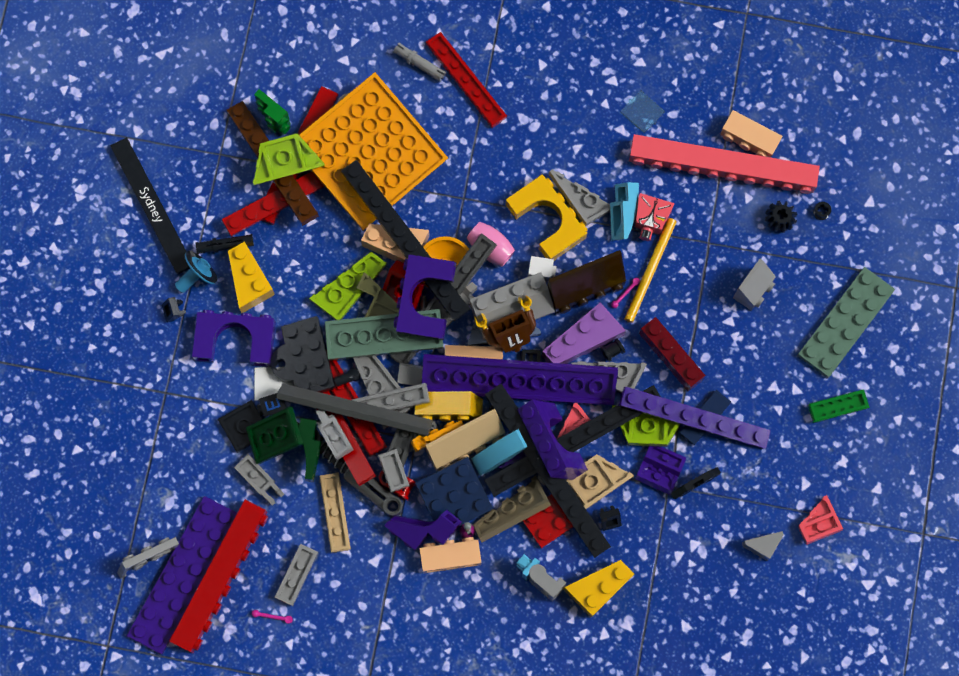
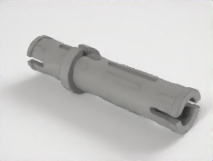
(418, 61)

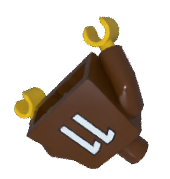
(510, 331)

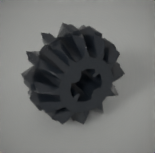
(773, 216)

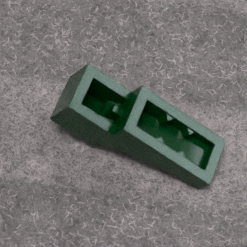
(312, 447)

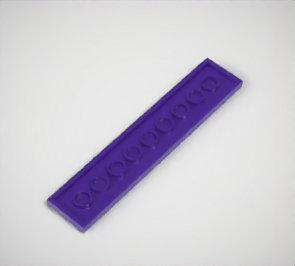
(521, 378)

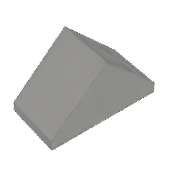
(764, 545)

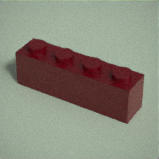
(671, 354)

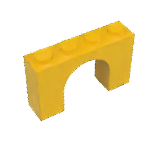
(541, 193)

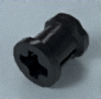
(612, 350)

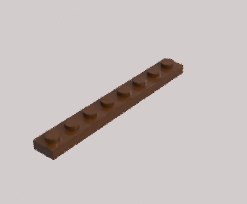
(287, 185)

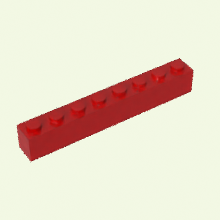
(219, 576)

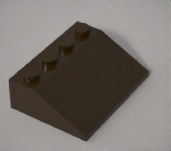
(587, 282)

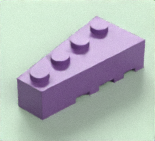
(587, 334)

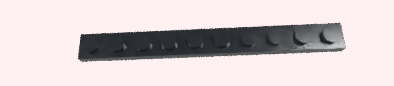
(401, 235)
(571, 442)
(558, 487)

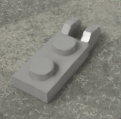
(257, 478)

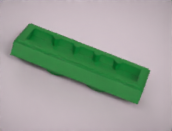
(838, 406)

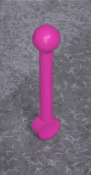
(636, 281)
(288, 619)

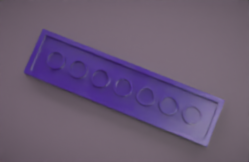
(182, 575)

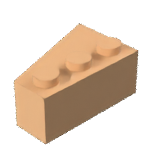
(379, 241)

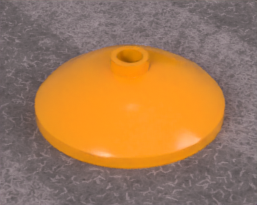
(446, 249)

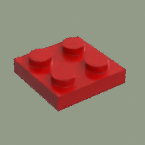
(548, 524)

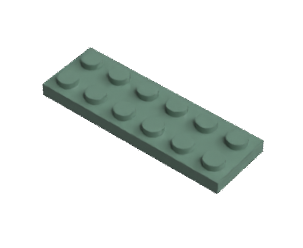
(846, 322)
(374, 337)

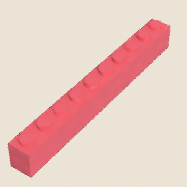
(724, 163)

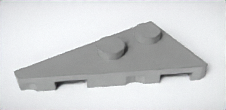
(583, 202)
(627, 375)

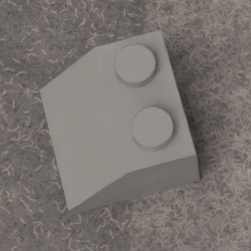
(755, 285)

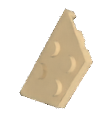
(598, 480)

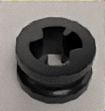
(818, 214)

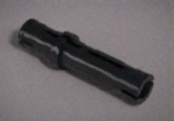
(223, 244)

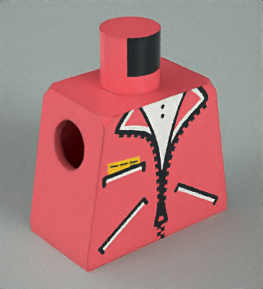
(651, 215)

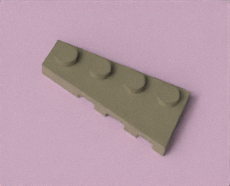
(512, 511)

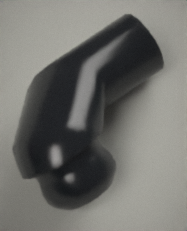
(351, 375)

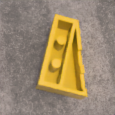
(248, 278)
(451, 406)
(598, 588)

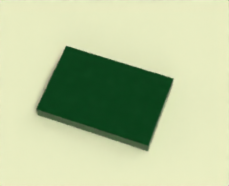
(274, 435)

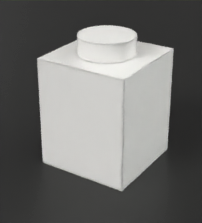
(542, 265)

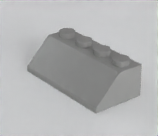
(504, 300)

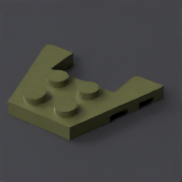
(382, 302)

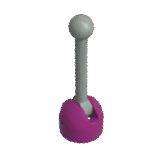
(466, 529)

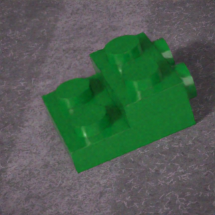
(275, 115)

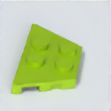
(284, 158)
(648, 431)

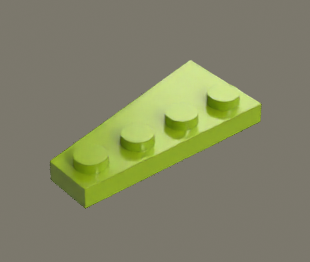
(342, 293)

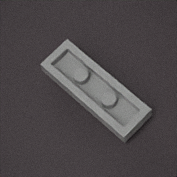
(296, 575)

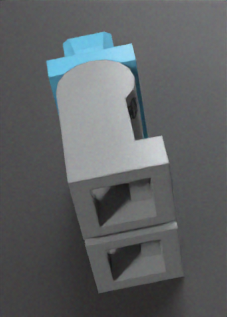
(539, 578)

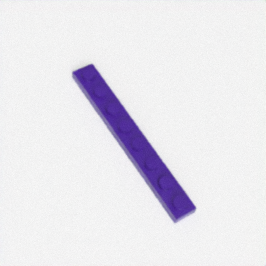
(694, 417)

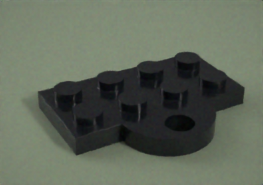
(304, 356)

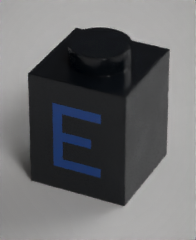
(270, 405)

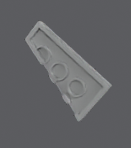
(377, 377)

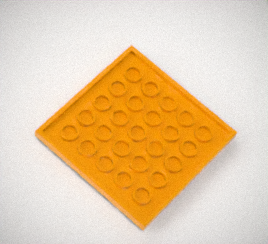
(384, 140)

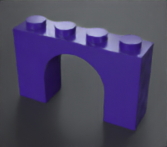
(418, 270)
(211, 325)
(539, 419)

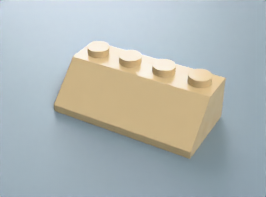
(465, 440)

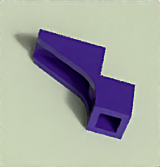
(415, 531)

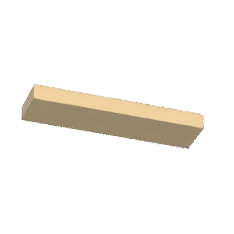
(335, 512)

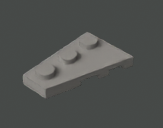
(136, 562)

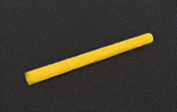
(650, 270)

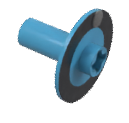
(198, 269)

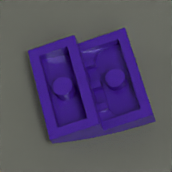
(660, 468)

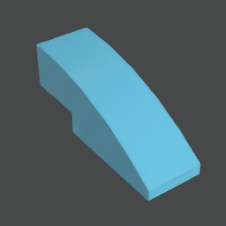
(623, 210)
(499, 452)

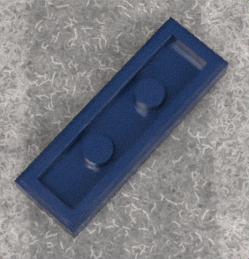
(716, 404)

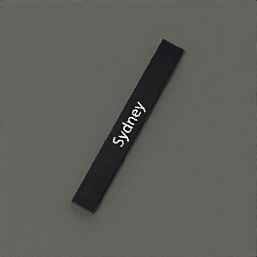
(151, 204)

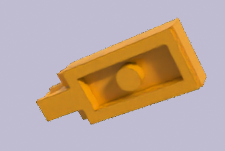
(420, 441)

